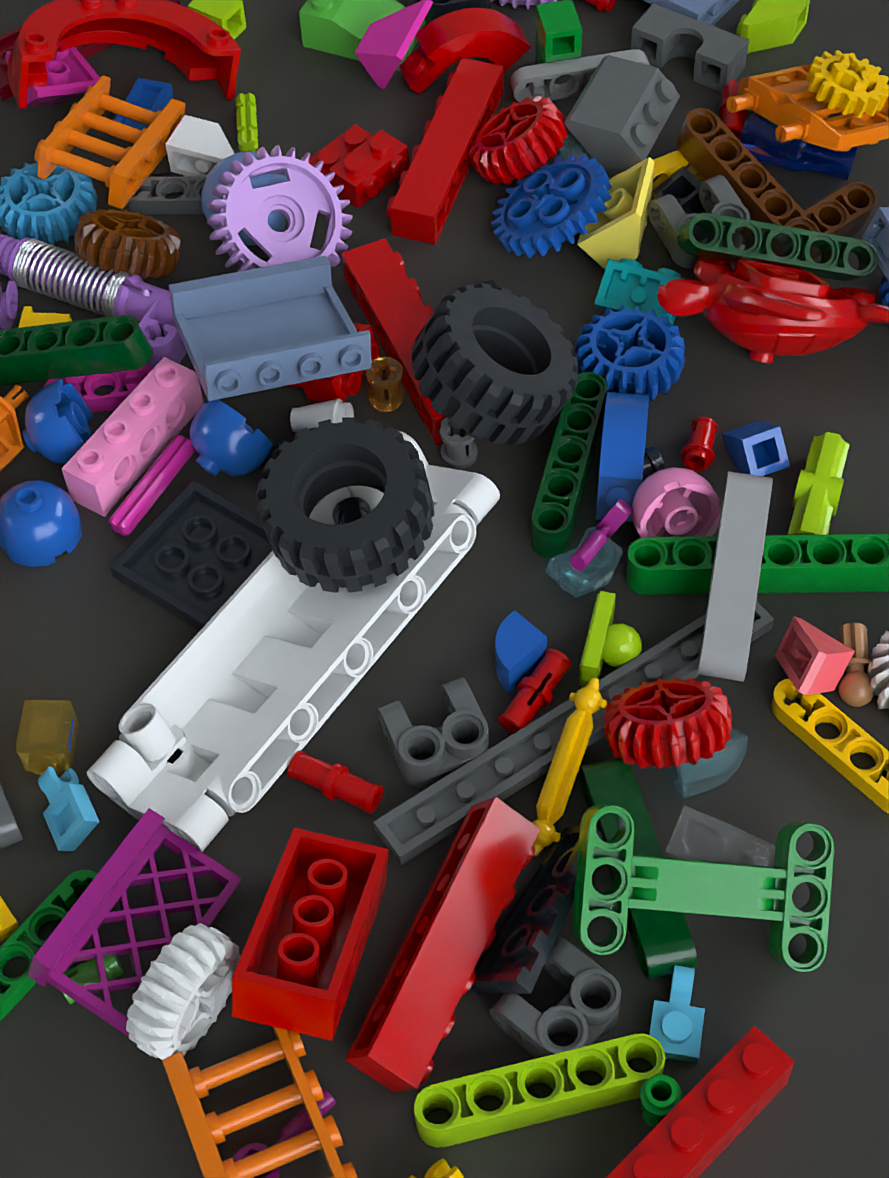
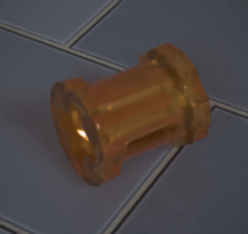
(393, 377)

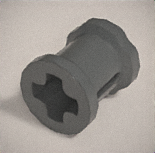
(456, 447)

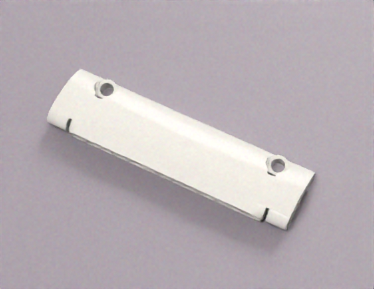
(273, 672)

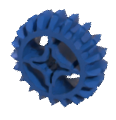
(632, 351)

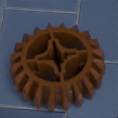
(127, 243)

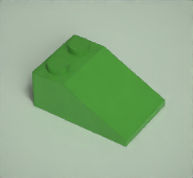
(341, 24)

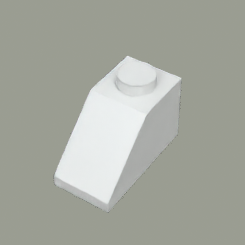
(196, 147)

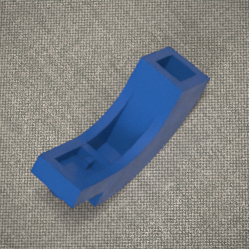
(621, 450)

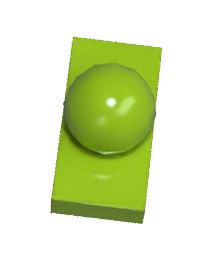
(607, 641)

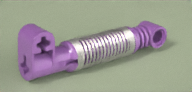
(80, 284)

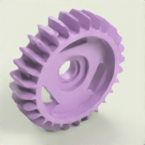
(298, 199)

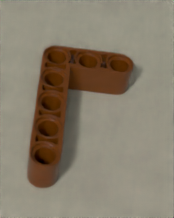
(717, 151)

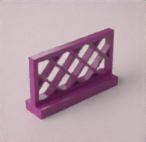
(103, 894)

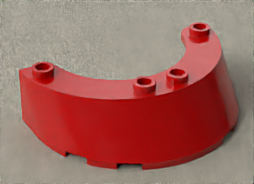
(186, 37)

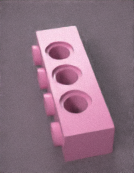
(133, 436)

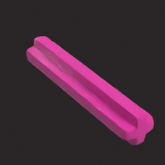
(151, 486)

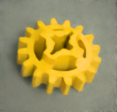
(848, 83)

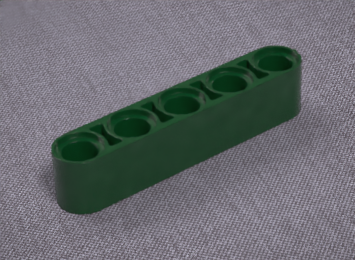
(795, 244)
(72, 349)
(568, 467)
(657, 935)

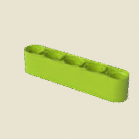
(522, 1109)

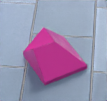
(389, 40)
(67, 78)

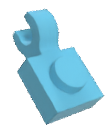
(70, 809)
(676, 1022)

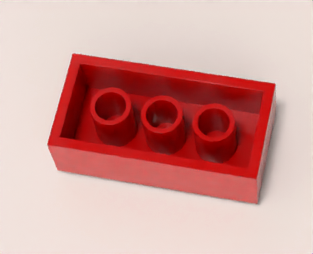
(310, 934)

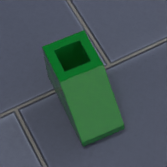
(557, 32)

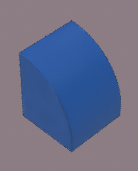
(757, 448)
(517, 650)

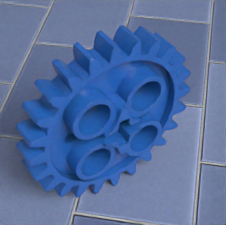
(551, 205)

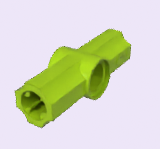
(819, 486)

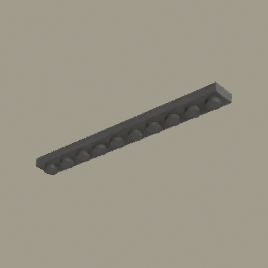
(530, 751)

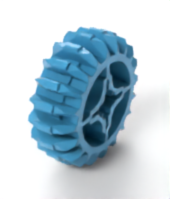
(44, 207)

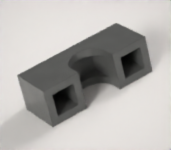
(668, 35)

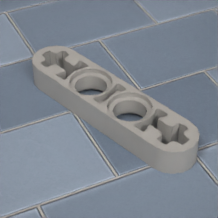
(578, 68)

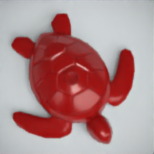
(772, 306)

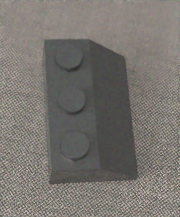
(622, 112)

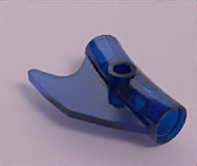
(795, 155)

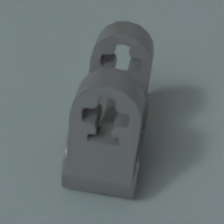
(668, 216)
(440, 743)
(571, 1016)

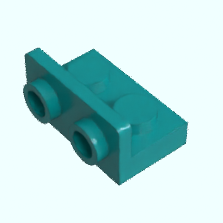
(632, 286)

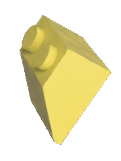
(624, 221)

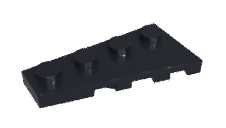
(533, 924)

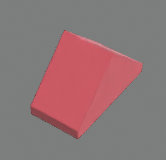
(812, 658)

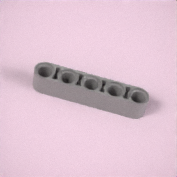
(735, 577)

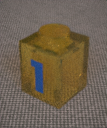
(47, 735)

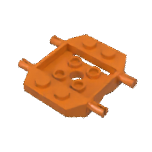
(788, 103)

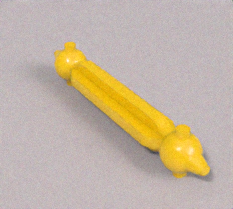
(566, 763)

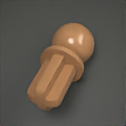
(855, 685)

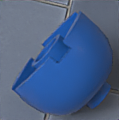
(57, 422)
(227, 441)
(38, 523)

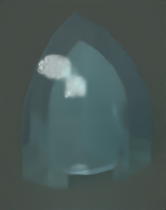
(713, 771)

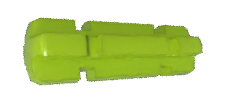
(246, 122)

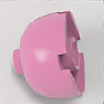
(675, 505)

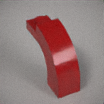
(463, 35)

